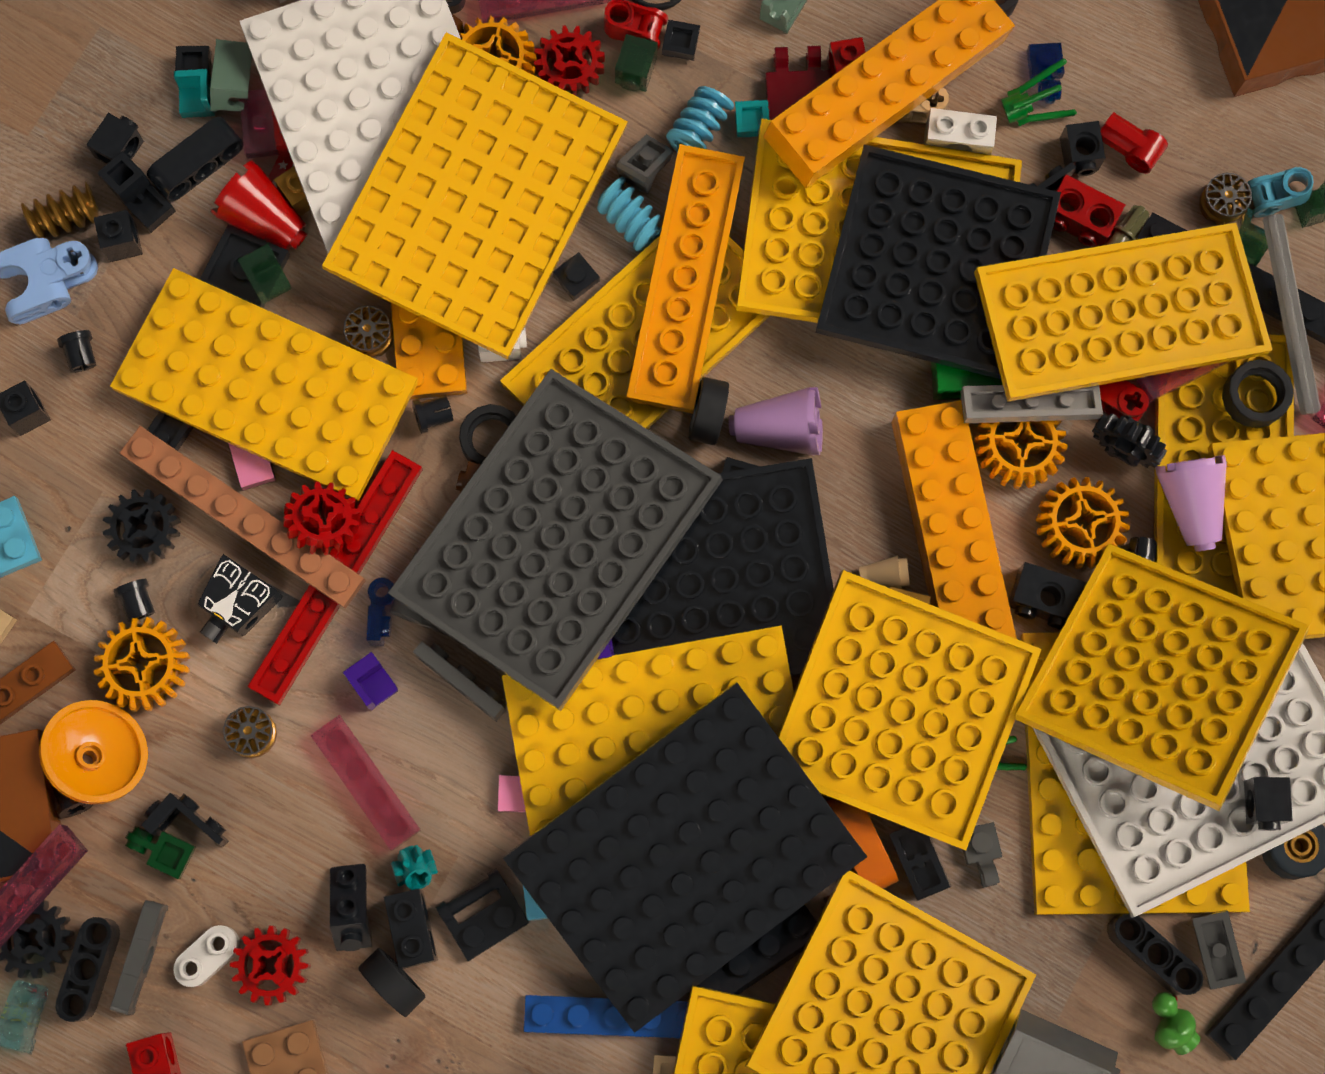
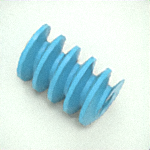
(699, 117)
(628, 215)

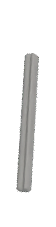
(1291, 314)

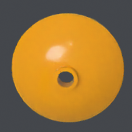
(107, 737)

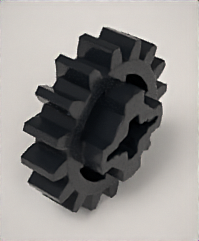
(1129, 440)
(135, 538)
(50, 951)

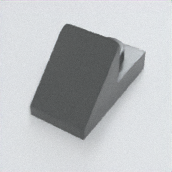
(644, 162)

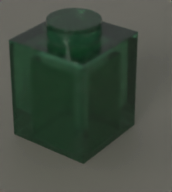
(636, 63)

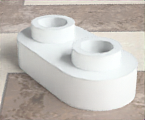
(205, 956)

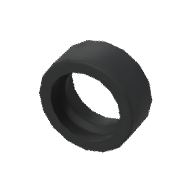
(1270, 372)
(709, 411)
(475, 418)
(391, 982)

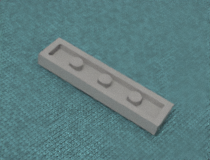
(990, 405)

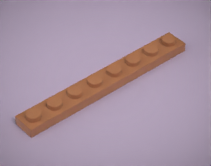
(241, 516)

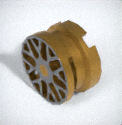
(1225, 199)
(368, 331)
(250, 732)

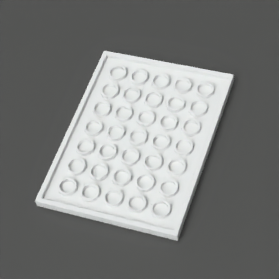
(340, 86)
(1168, 843)

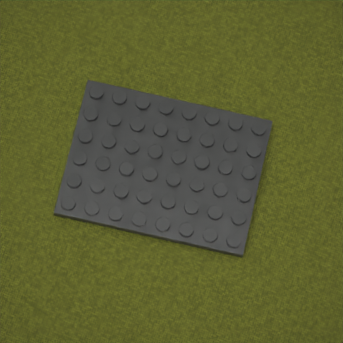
(555, 538)

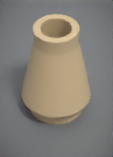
(888, 572)

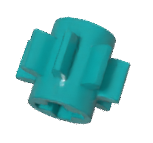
(414, 867)

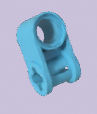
(1277, 193)

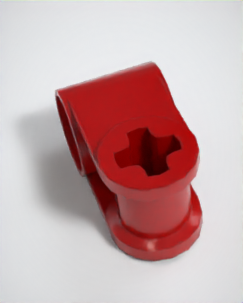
(637, 21)
(1118, 394)

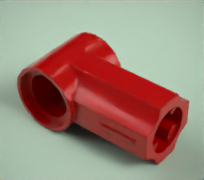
(1140, 147)

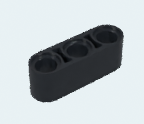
(195, 159)
(1171, 960)
(74, 982)

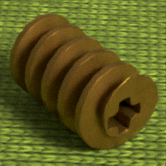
(61, 212)

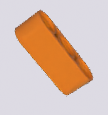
(877, 866)

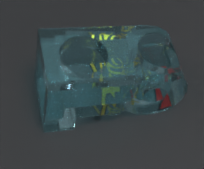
(22, 1016)

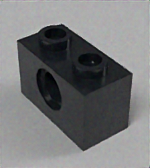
(1032, 581)

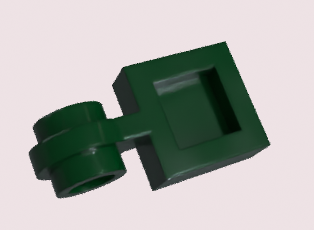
(168, 854)

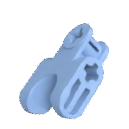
(49, 276)

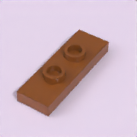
(33, 679)

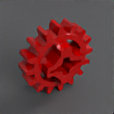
(569, 47)
(309, 527)
(259, 953)

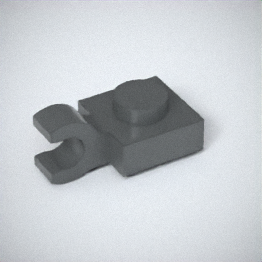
(983, 849)

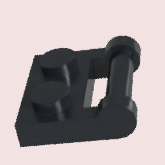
(490, 924)

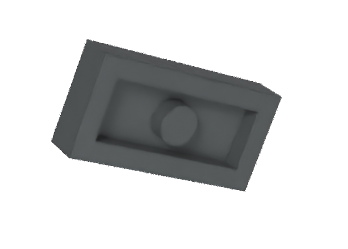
(1218, 949)

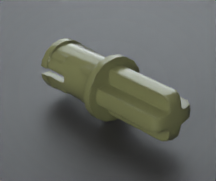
(1129, 226)

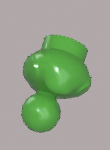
(1177, 1027)

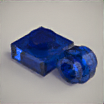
(1040, 58)
(378, 623)

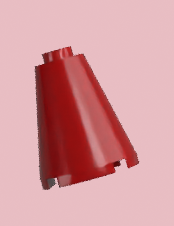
(260, 209)

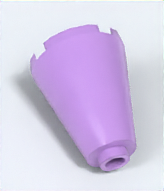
(782, 422)
(1196, 498)

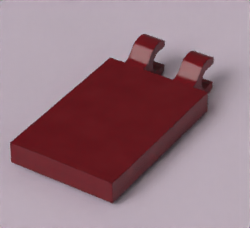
(788, 87)

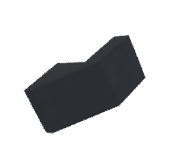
(136, 191)

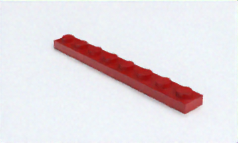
(317, 610)

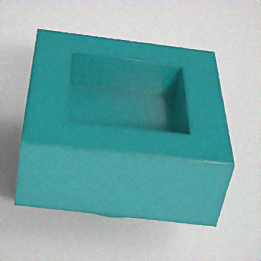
(748, 117)

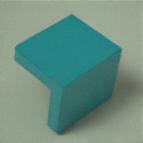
(194, 93)

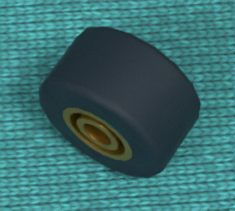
(1297, 862)

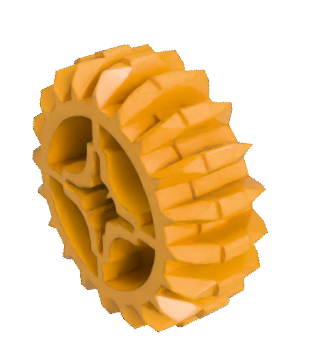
(498, 33)
(1035, 444)
(1079, 495)
(156, 662)

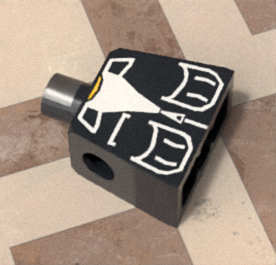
(235, 600)

